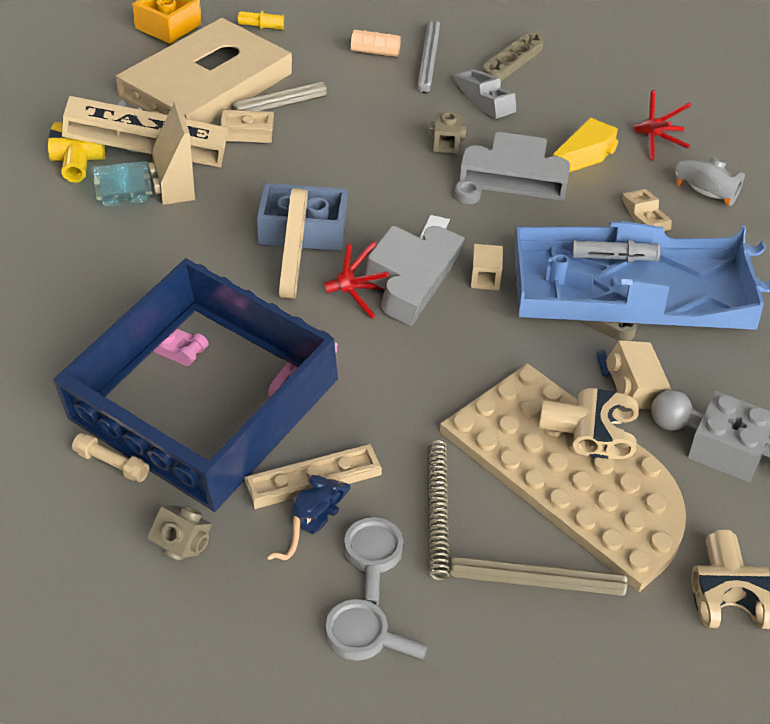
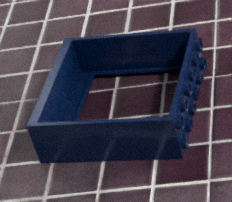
(144, 327)

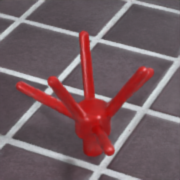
(656, 126)
(347, 282)

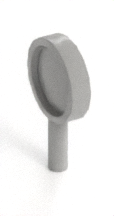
(373, 548)
(360, 631)

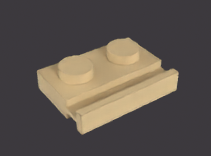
(248, 126)

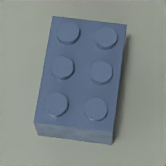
(323, 222)

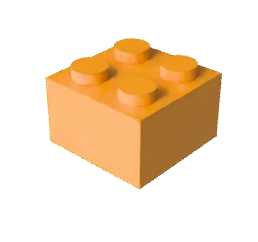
(167, 18)

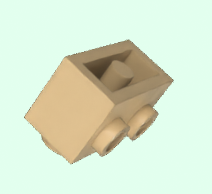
(637, 372)

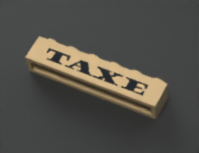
(137, 129)

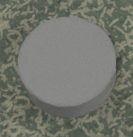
(467, 192)

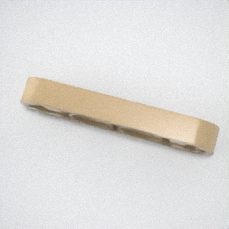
(293, 243)

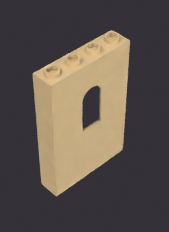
(204, 93)

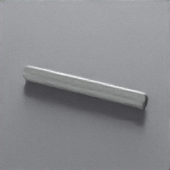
(428, 56)

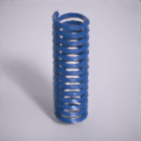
(602, 362)

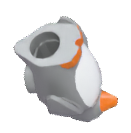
(710, 179)

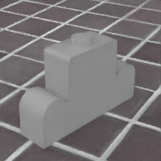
(517, 167)
(414, 268)

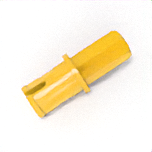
(262, 20)

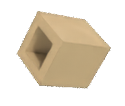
(487, 267)

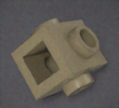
(447, 132)
(180, 531)

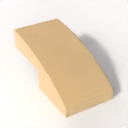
(644, 209)

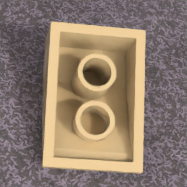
(173, 160)

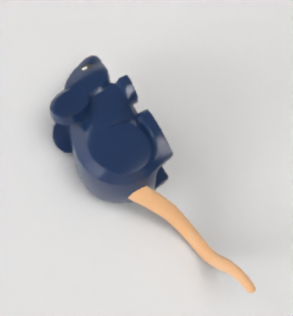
(312, 508)

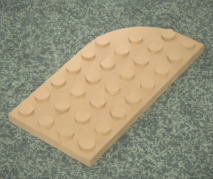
(614, 508)

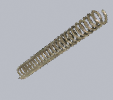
(438, 499)

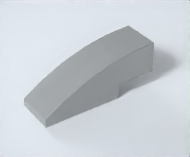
(486, 92)

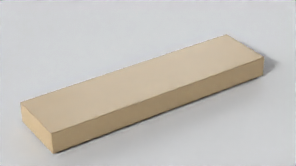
(287, 481)

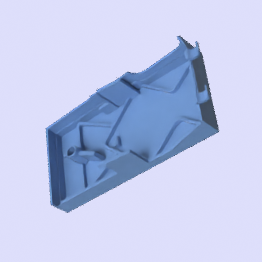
(691, 285)

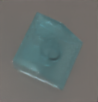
(122, 183)

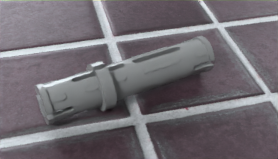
(616, 250)

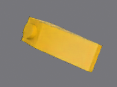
(589, 144)

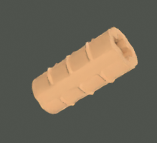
(375, 43)

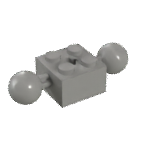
(727, 436)

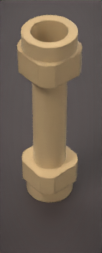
(88, 446)

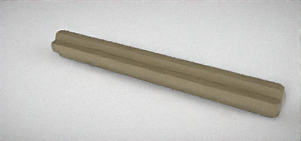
(539, 575)

